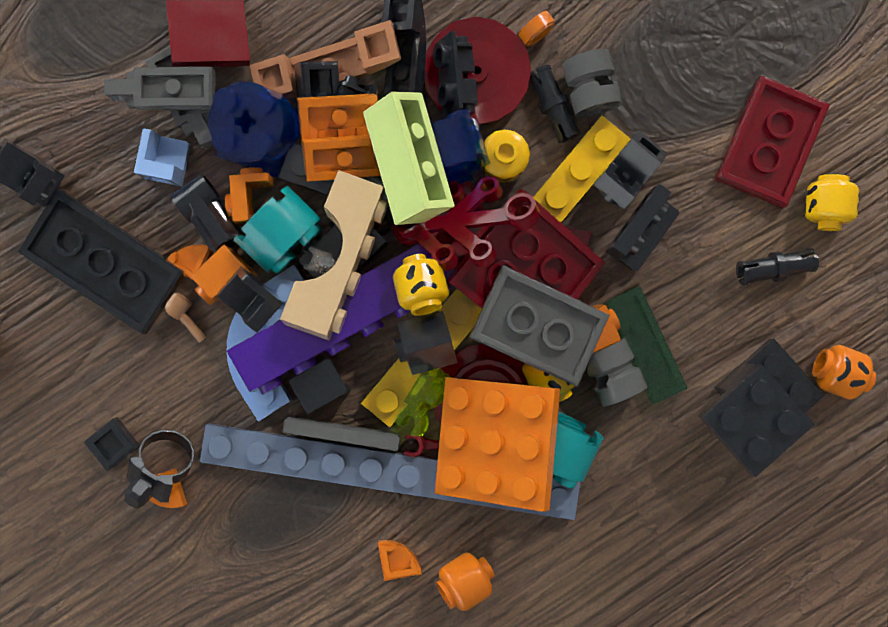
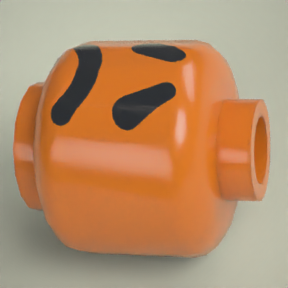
(844, 372)

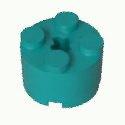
(278, 230)
(573, 451)

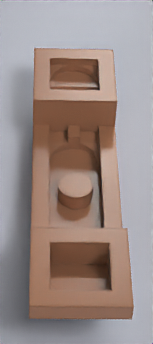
(356, 57)

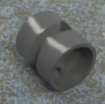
(593, 88)
(615, 374)

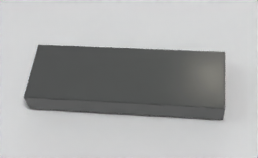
(342, 433)

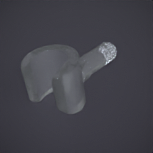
(320, 262)

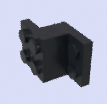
(762, 407)

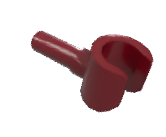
(424, 444)

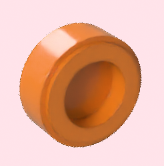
(537, 29)

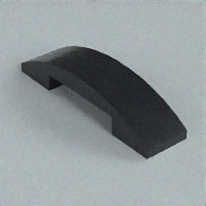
(410, 33)

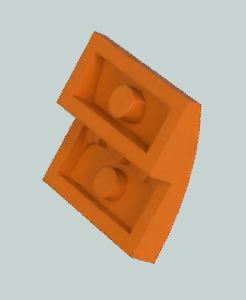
(336, 136)

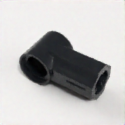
(201, 206)

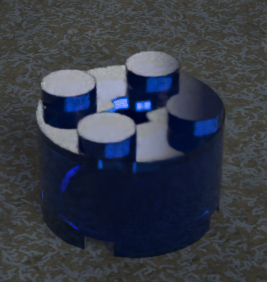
(232, 121)
(460, 146)

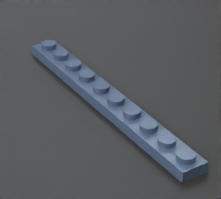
(347, 465)

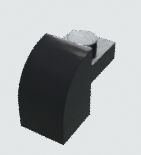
(630, 170)
(27, 174)

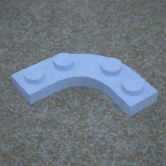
(268, 403)

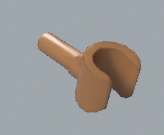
(177, 308)

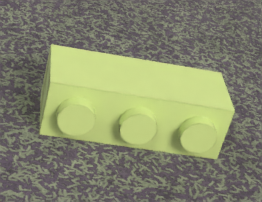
(408, 158)

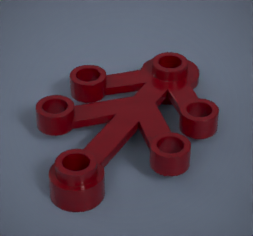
(518, 211)

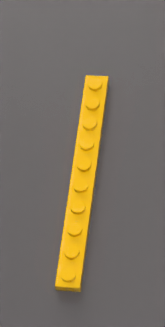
(558, 197)

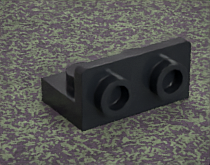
(644, 229)

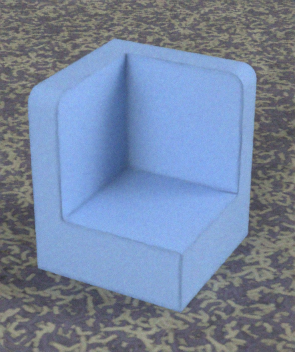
(162, 158)

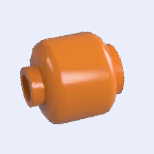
(465, 581)

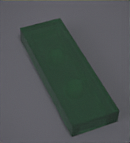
(647, 345)

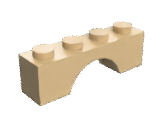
(318, 303)

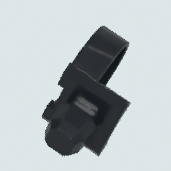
(148, 485)

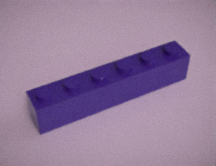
(282, 348)

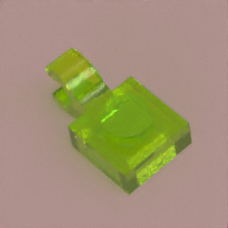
(424, 395)

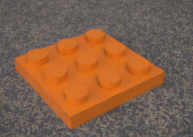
(497, 443)

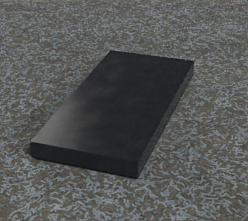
(101, 261)

